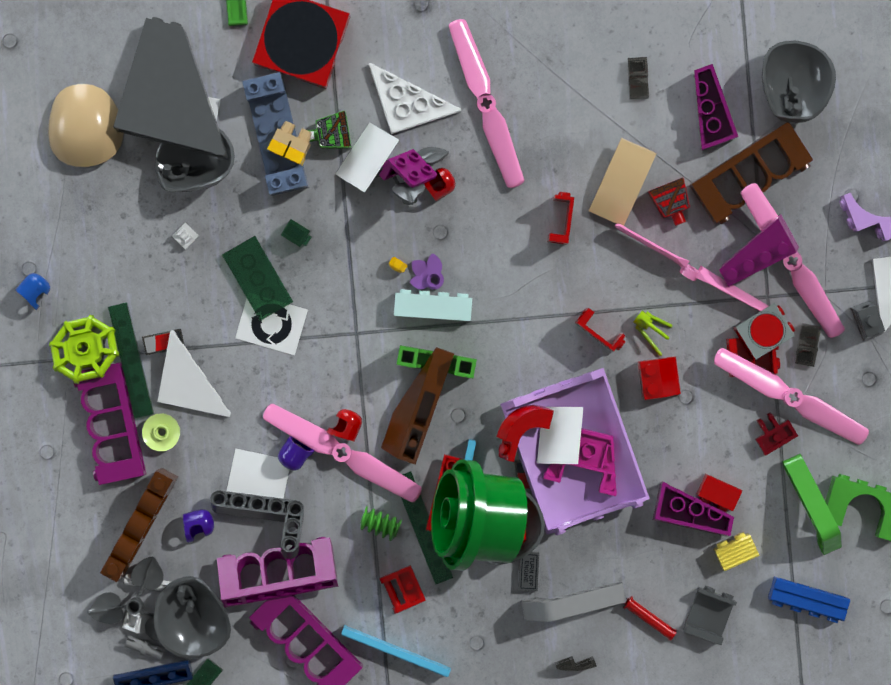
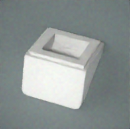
(135, 623)

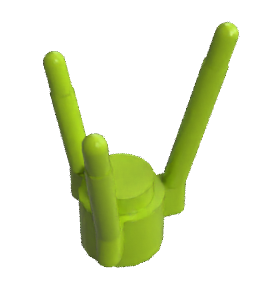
(644, 321)

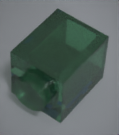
(296, 233)

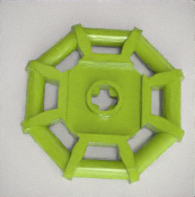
(93, 353)

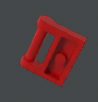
(409, 588)

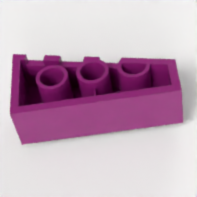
(713, 113)
(763, 250)
(686, 511)

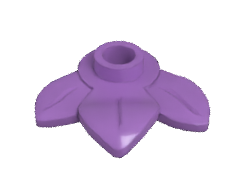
(425, 271)

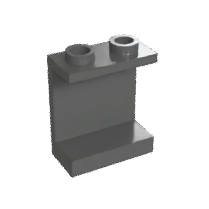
(709, 614)

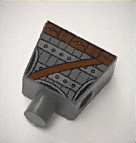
(868, 320)

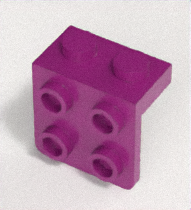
(409, 167)

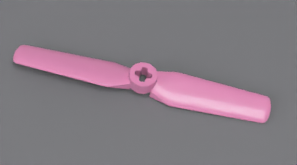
(492, 120)
(702, 273)
(803, 278)
(808, 406)
(359, 462)

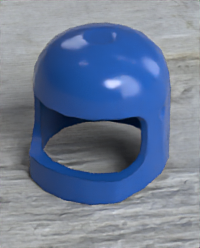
(32, 287)

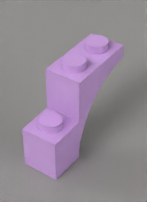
(861, 219)

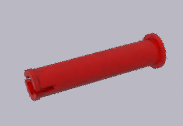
(650, 618)

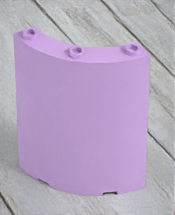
(578, 493)

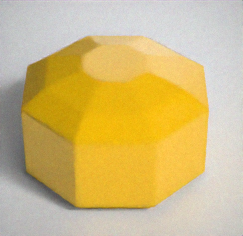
(397, 265)

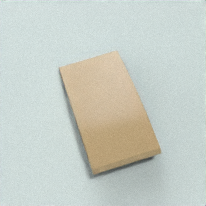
(622, 182)

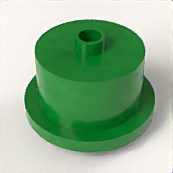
(477, 516)

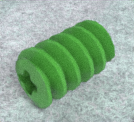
(380, 524)

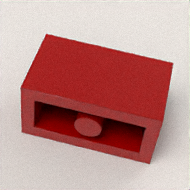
(718, 492)

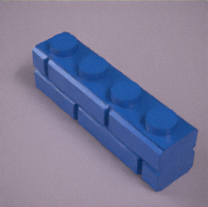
(808, 598)

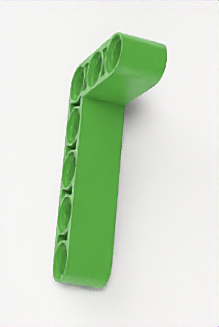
(826, 528)

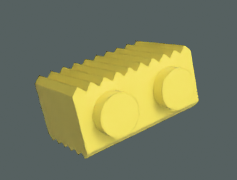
(736, 551)

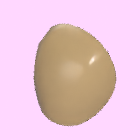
(83, 127)

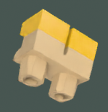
(289, 146)

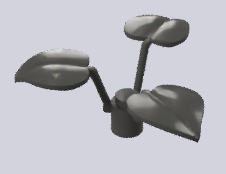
(403, 190)
(108, 605)

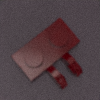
(775, 437)

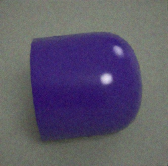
(292, 455)
(197, 522)

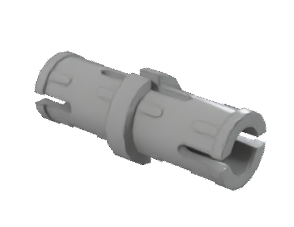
(144, 647)

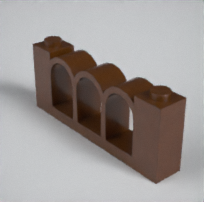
(790, 146)
(139, 524)

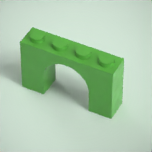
(417, 358)
(843, 491)

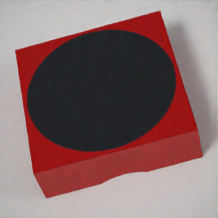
(301, 40)

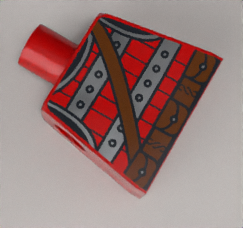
(671, 200)

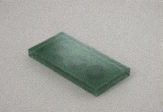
(257, 278)

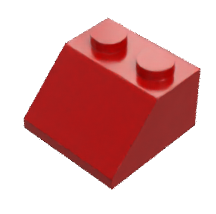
(659, 378)

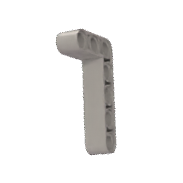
(573, 604)

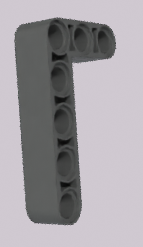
(265, 513)

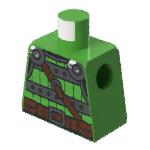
(332, 132)

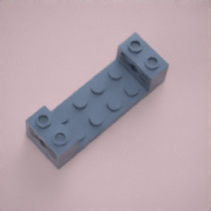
(270, 111)

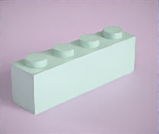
(431, 306)

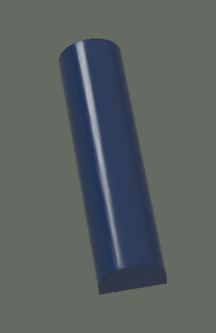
(157, 675)

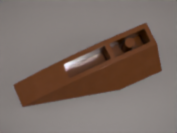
(416, 409)

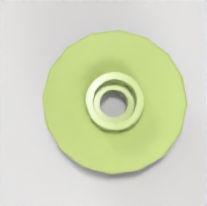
(151, 434)

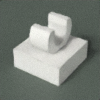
(185, 236)

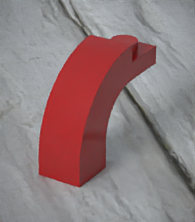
(517, 424)

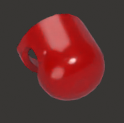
(442, 184)
(347, 426)

